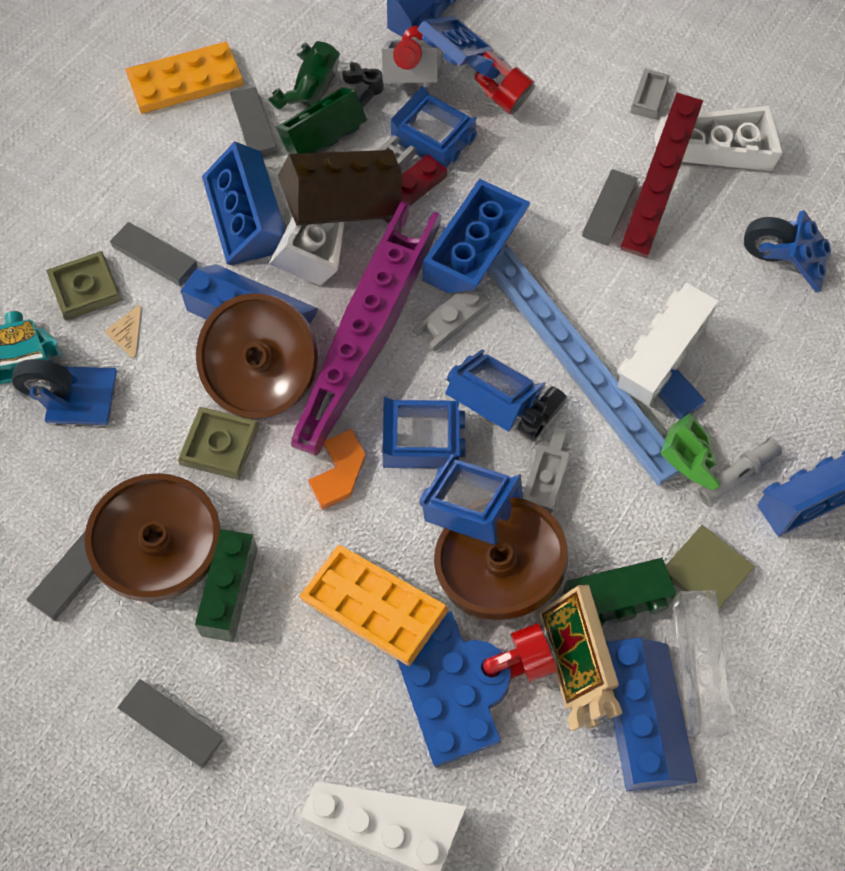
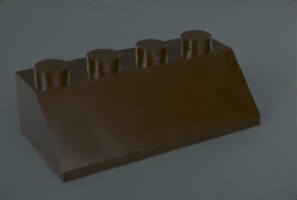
(341, 186)

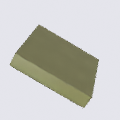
(83, 285)
(219, 443)
(708, 565)

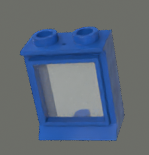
(433, 128)
(492, 389)
(421, 433)
(470, 499)

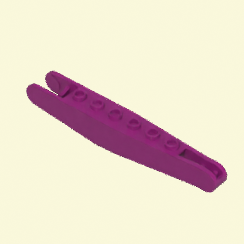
(365, 326)

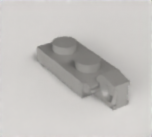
(548, 471)

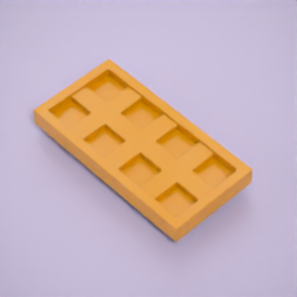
(184, 77)
(374, 604)

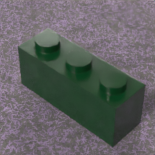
(323, 123)
(226, 585)
(629, 590)

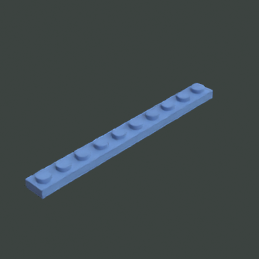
(582, 365)

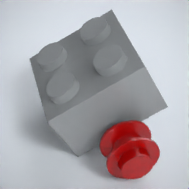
(410, 61)

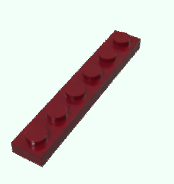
(661, 175)

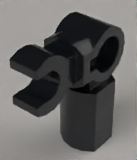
(368, 80)
(541, 413)

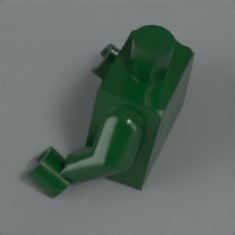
(313, 78)

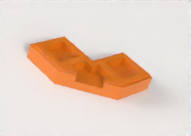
(340, 481)

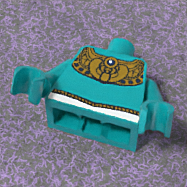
(23, 341)

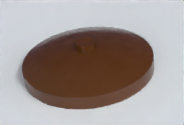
(256, 355)
(152, 537)
(509, 576)

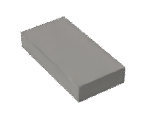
(649, 94)

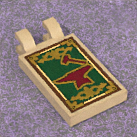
(583, 658)

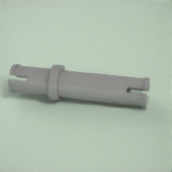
(749, 464)

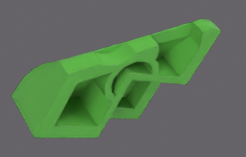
(690, 451)

